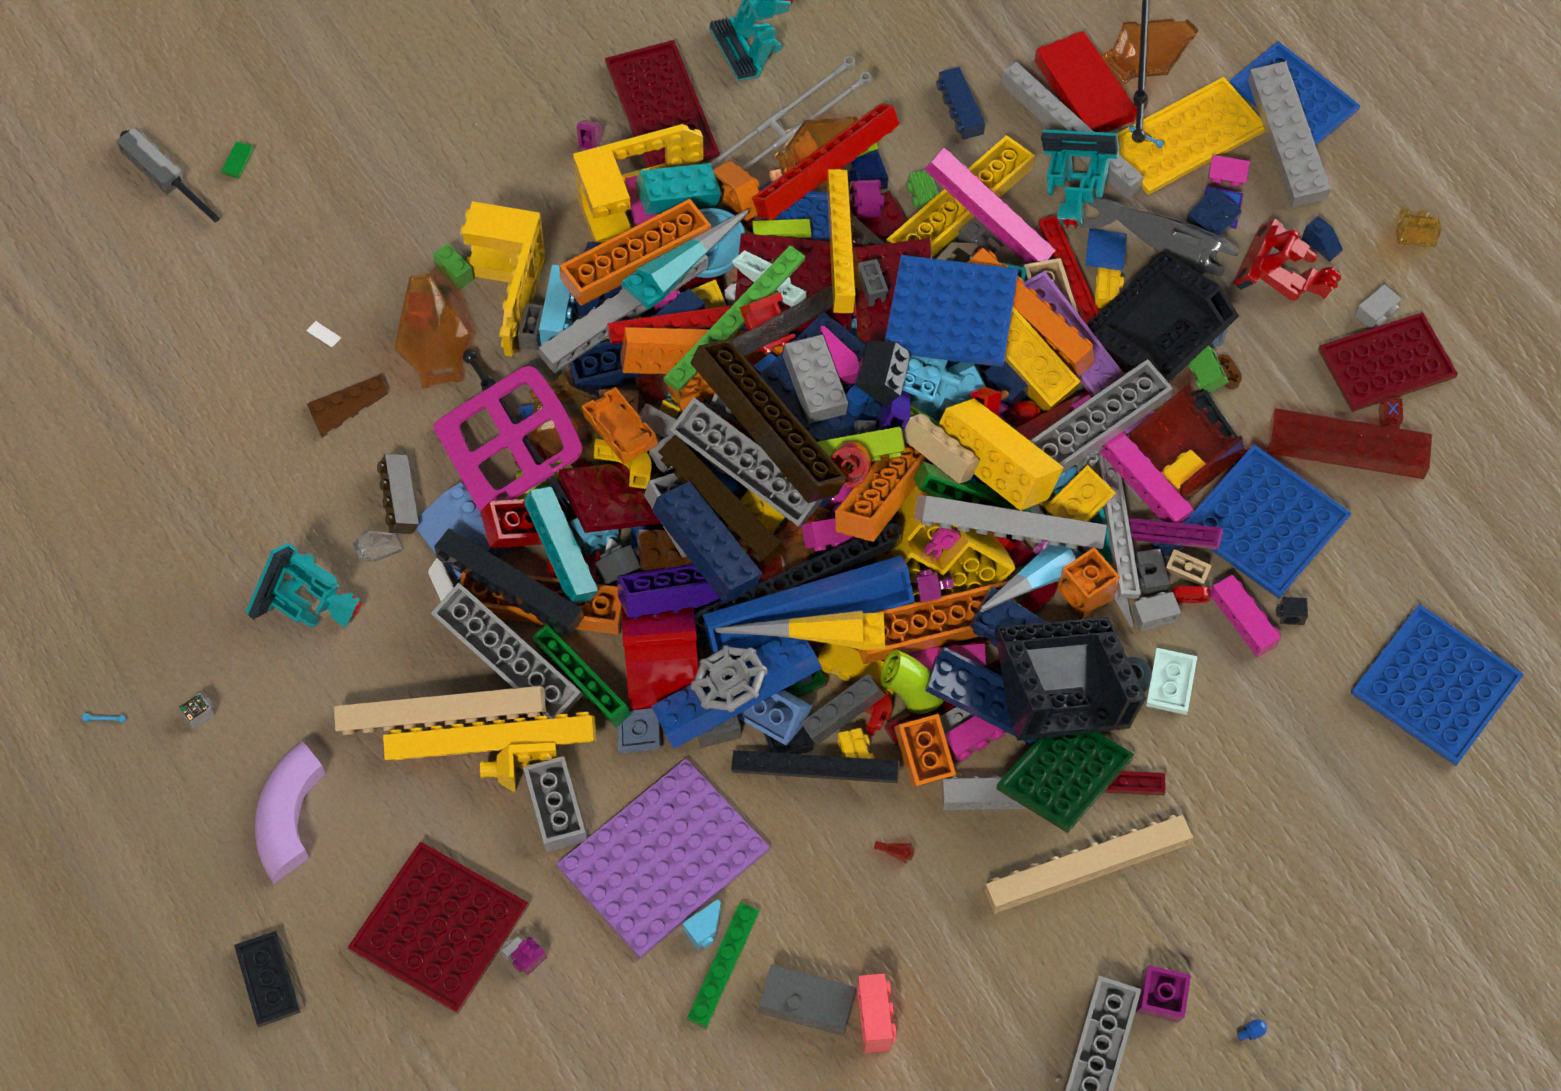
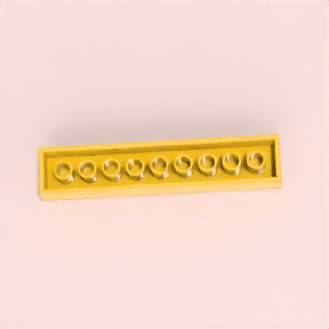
(945, 216)

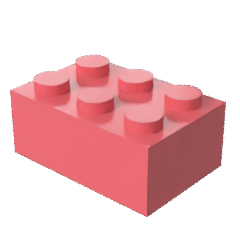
(875, 1013)

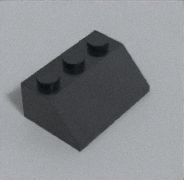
(882, 370)

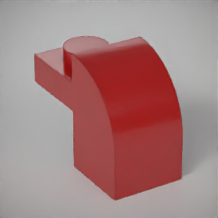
(880, 712)

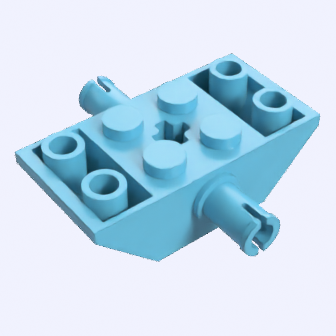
(925, 375)

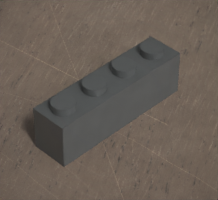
(843, 708)

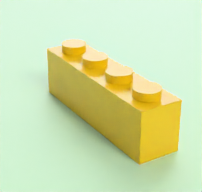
(848, 665)

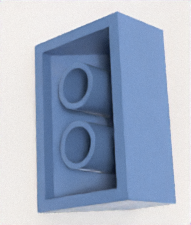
(778, 716)

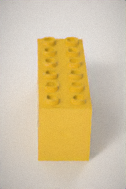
(1038, 365)
(1006, 457)

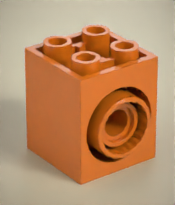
(1088, 583)

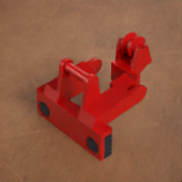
(1267, 267)

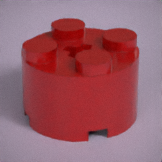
(856, 454)

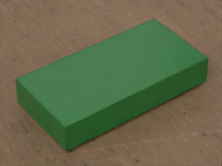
(237, 160)

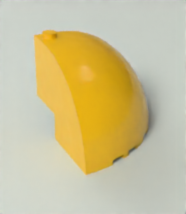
(971, 562)

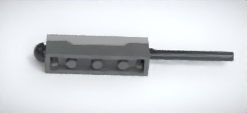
(157, 167)

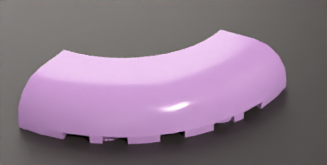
(280, 809)

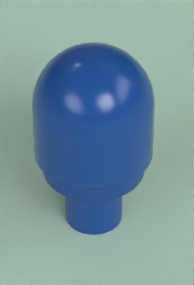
(1253, 1030)

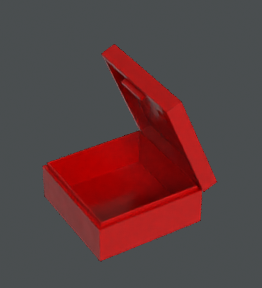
(658, 655)

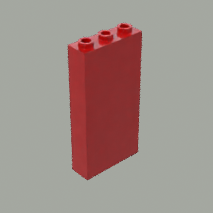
(1085, 83)

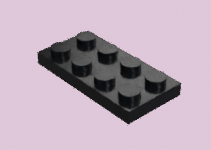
(267, 979)

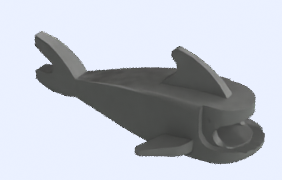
(1165, 234)

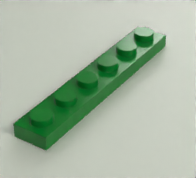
(723, 965)

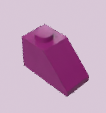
(589, 134)

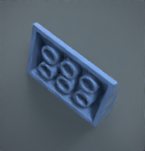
(459, 513)

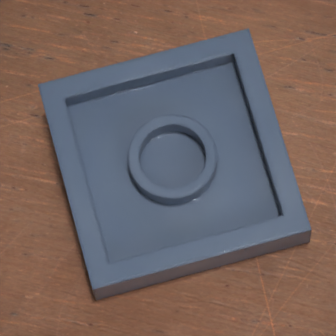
(639, 732)

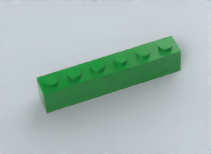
(939, 484)
(581, 676)

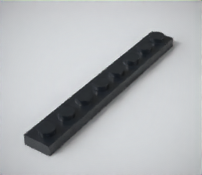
(815, 766)

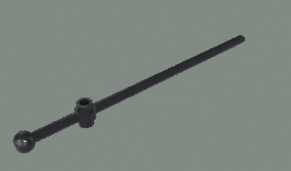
(1141, 98)
(470, 357)

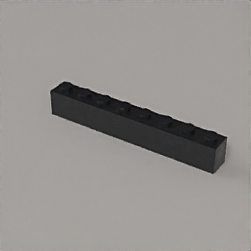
(508, 582)

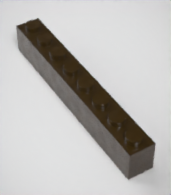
(722, 500)

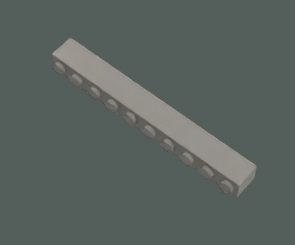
(1059, 117)
(592, 328)
(1009, 521)

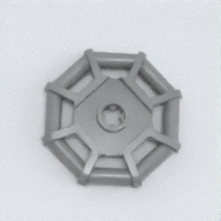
(721, 665)

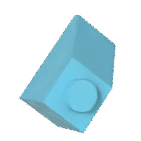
(703, 926)

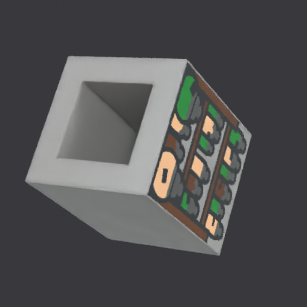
(197, 710)

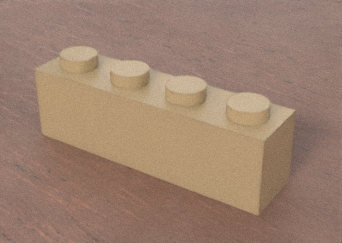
(940, 448)

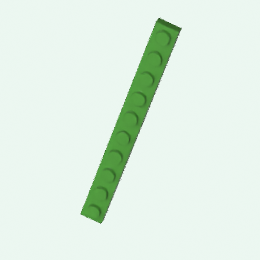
(733, 320)

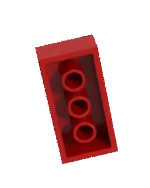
(509, 524)

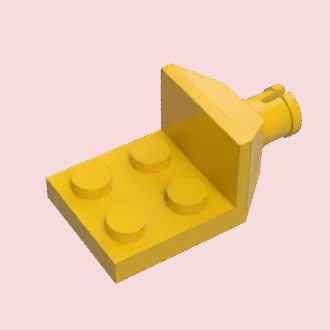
(514, 757)

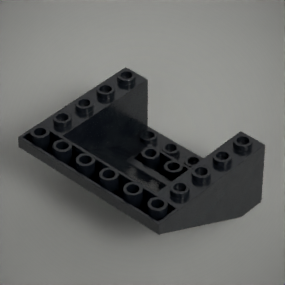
(1163, 318)
(1067, 678)

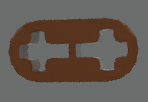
(1230, 371)

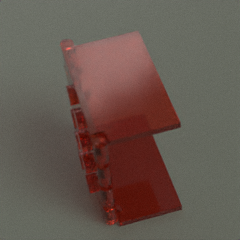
(1182, 427)

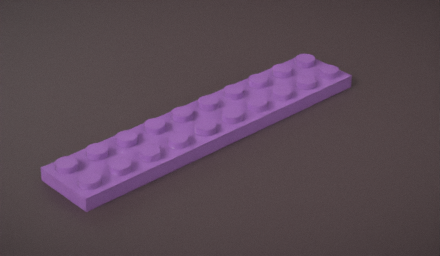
(1104, 370)

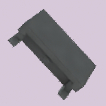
(872, 281)

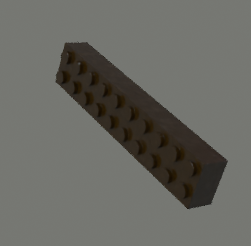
(768, 420)

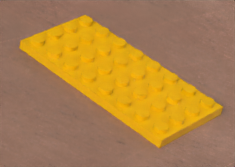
(1192, 132)

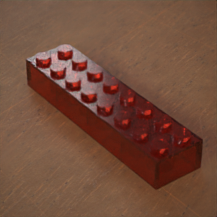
(1349, 443)

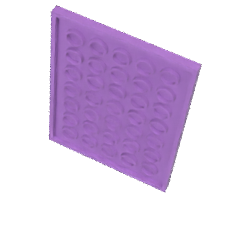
(663, 858)

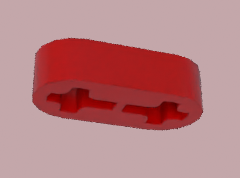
(1191, 594)

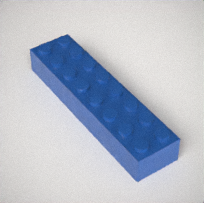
(786, 663)

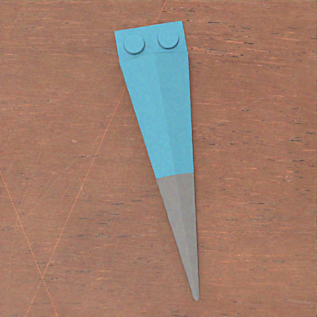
(1041, 571)

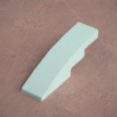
(754, 267)

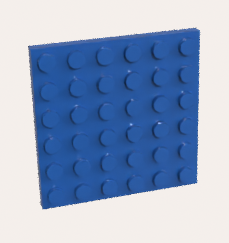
(952, 310)
(1269, 520)
(1437, 684)

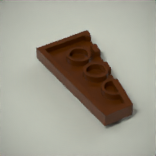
(337, 407)

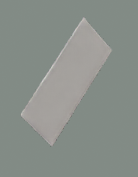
(323, 334)

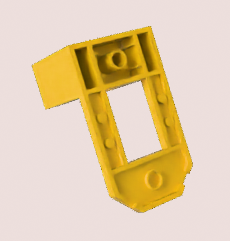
(603, 188)
(510, 249)

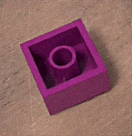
(1163, 993)

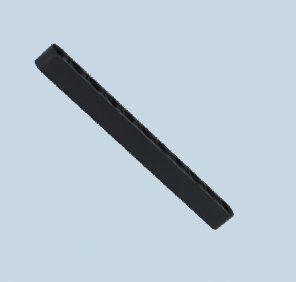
(806, 569)

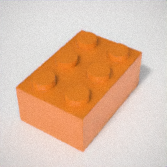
(737, 188)
(925, 750)

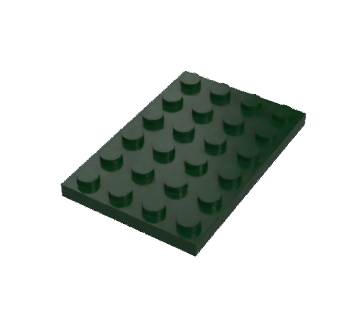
(1065, 776)

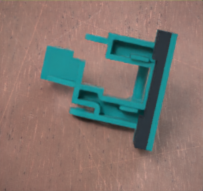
(731, 36)
(1061, 147)
(281, 594)

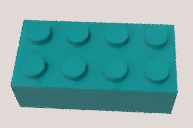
(670, 186)

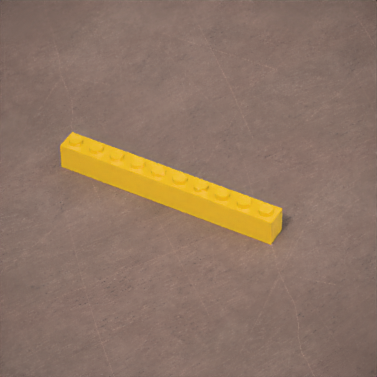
(840, 242)
(488, 738)

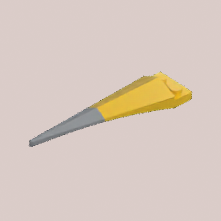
(846, 629)

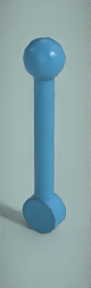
(1159, 143)
(86, 718)

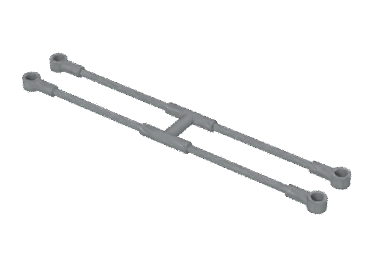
(784, 137)

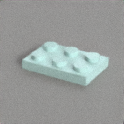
(1171, 681)

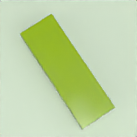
(783, 228)

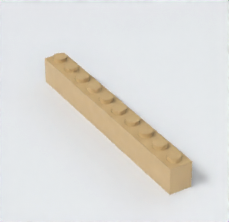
(440, 709)
(1087, 863)

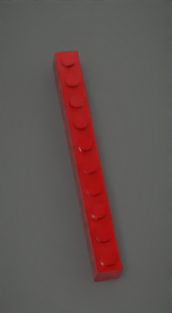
(832, 156)

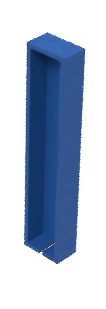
(861, 589)

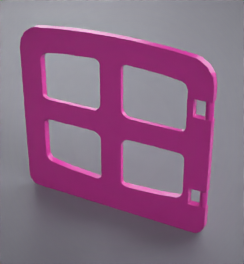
(509, 437)

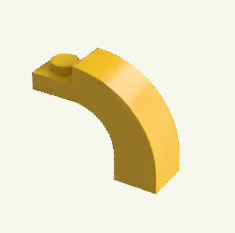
(639, 467)

